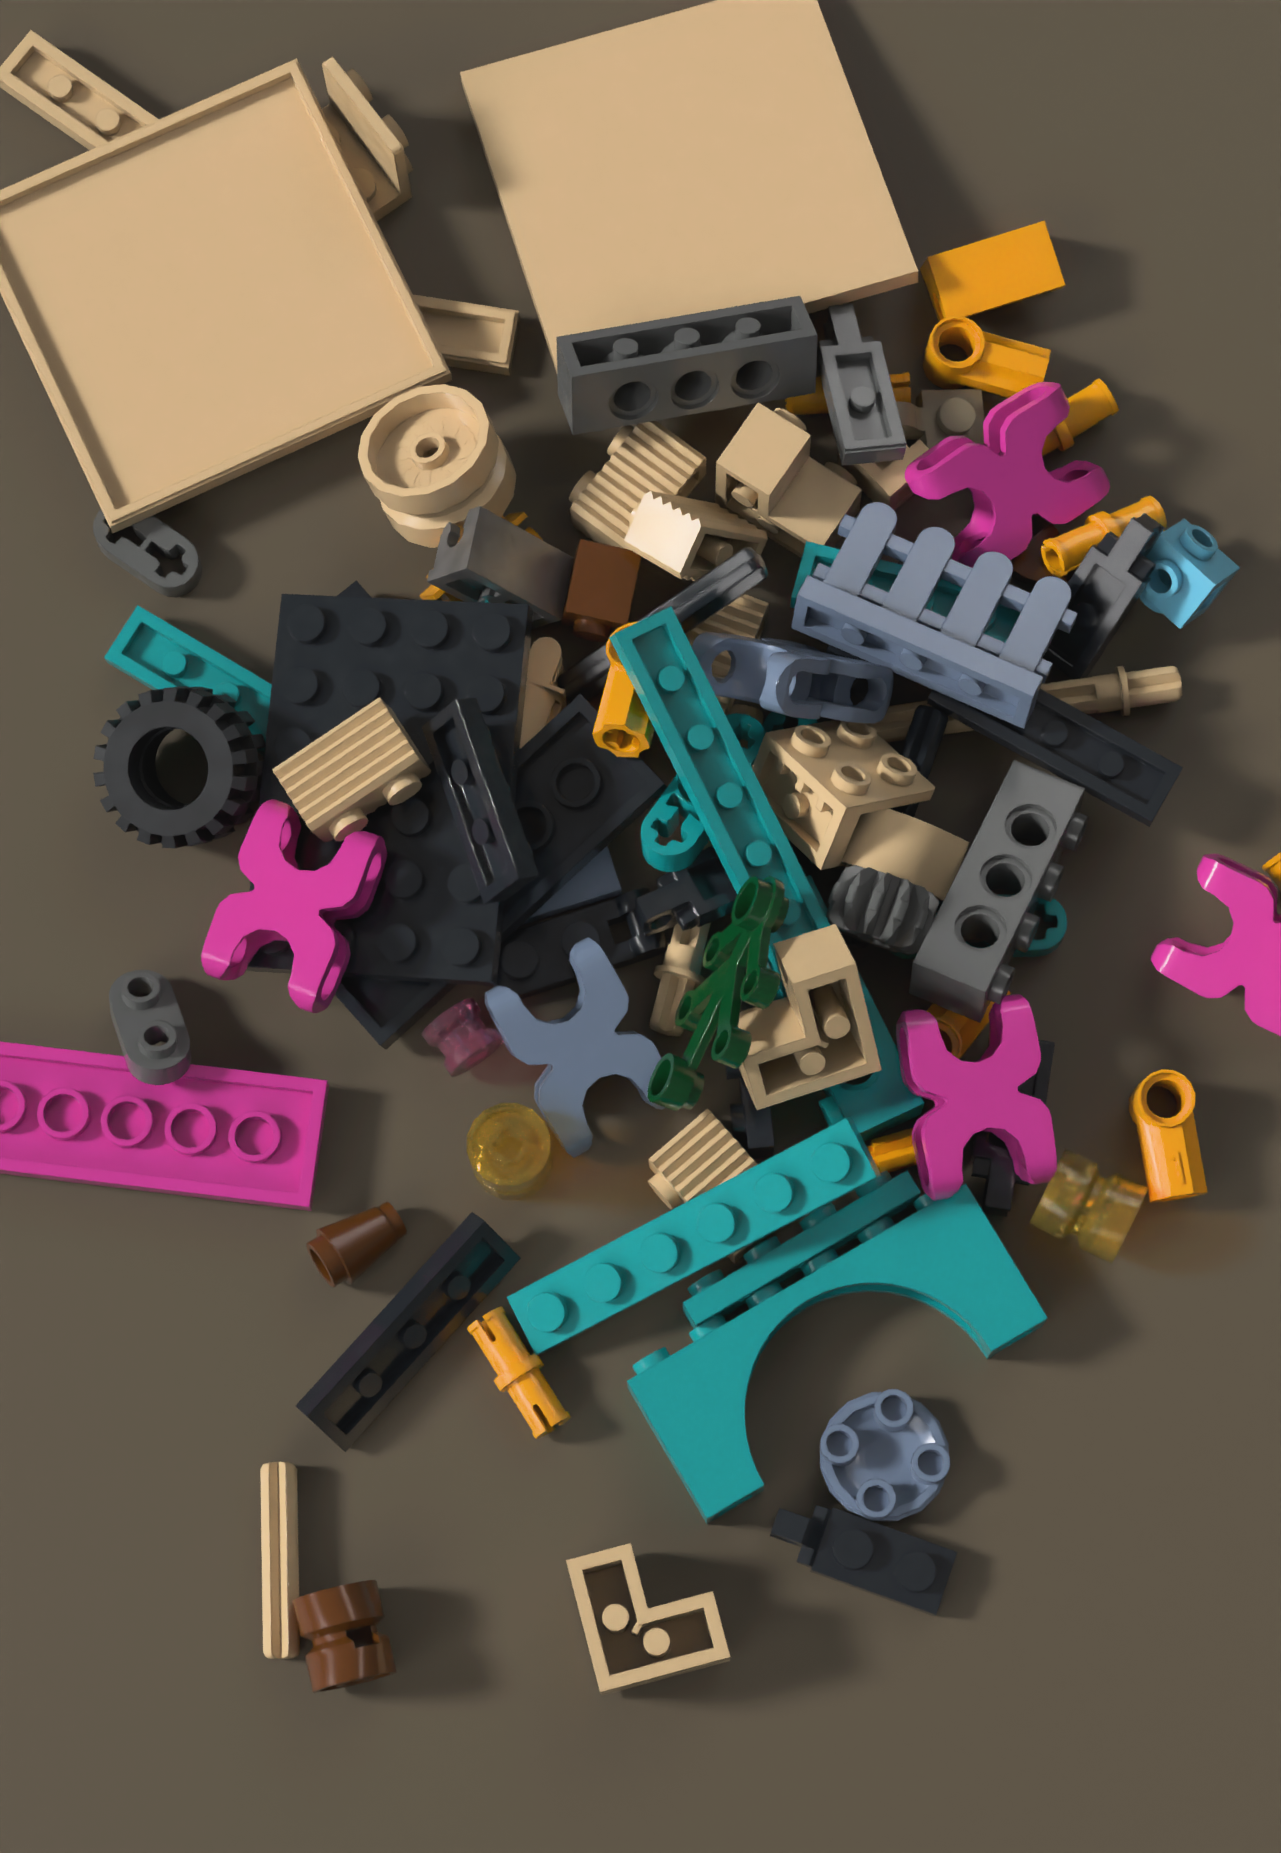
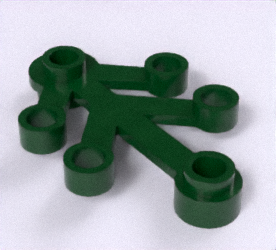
(717, 1001)

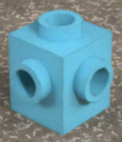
(1186, 573)

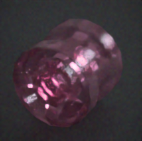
(462, 1037)

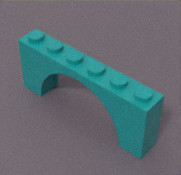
(935, 1256)

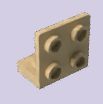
(369, 143)
(829, 776)

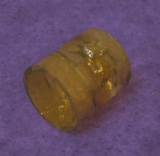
(510, 1151)
(1088, 1206)

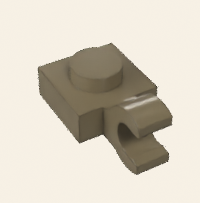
(943, 415)

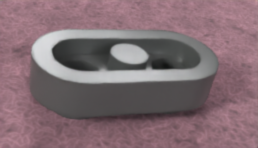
(146, 1022)

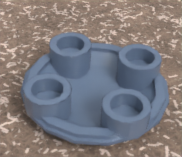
(884, 1456)

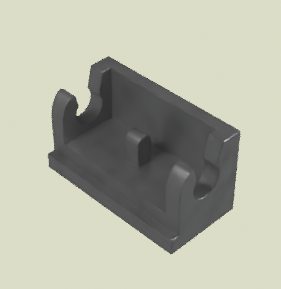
(502, 566)

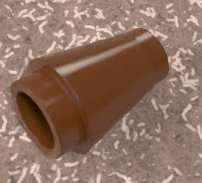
(355, 1243)

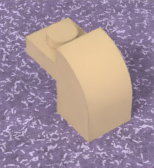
(906, 850)

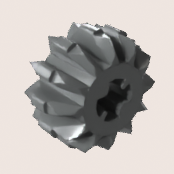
(881, 909)

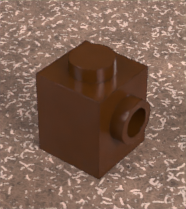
(600, 590)

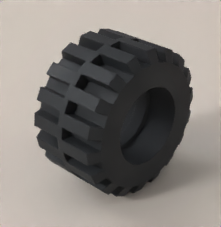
(132, 775)

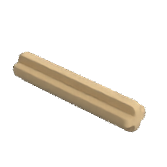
(279, 1559)

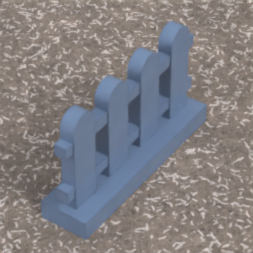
(924, 646)

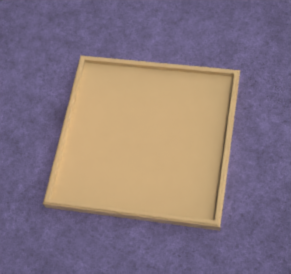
(687, 169)
(208, 295)

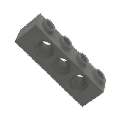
(686, 364)
(1025, 807)

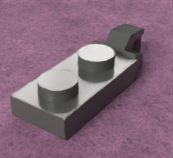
(858, 392)

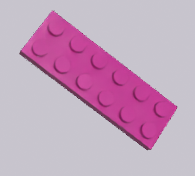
(197, 1137)

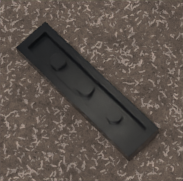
(1078, 752)
(408, 1331)

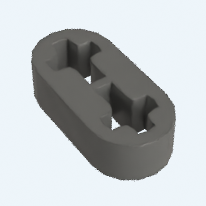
(141, 563)

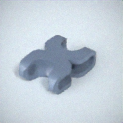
(795, 678)
(577, 1046)

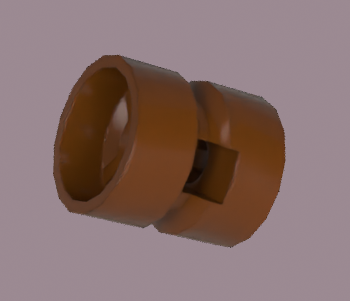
(344, 1636)

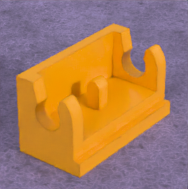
(992, 272)

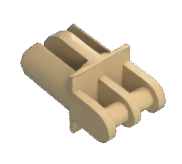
(542, 695)

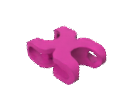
(1009, 475)
(294, 906)
(1247, 956)
(976, 1096)

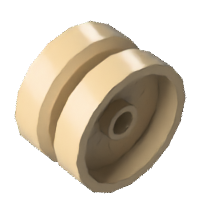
(434, 460)

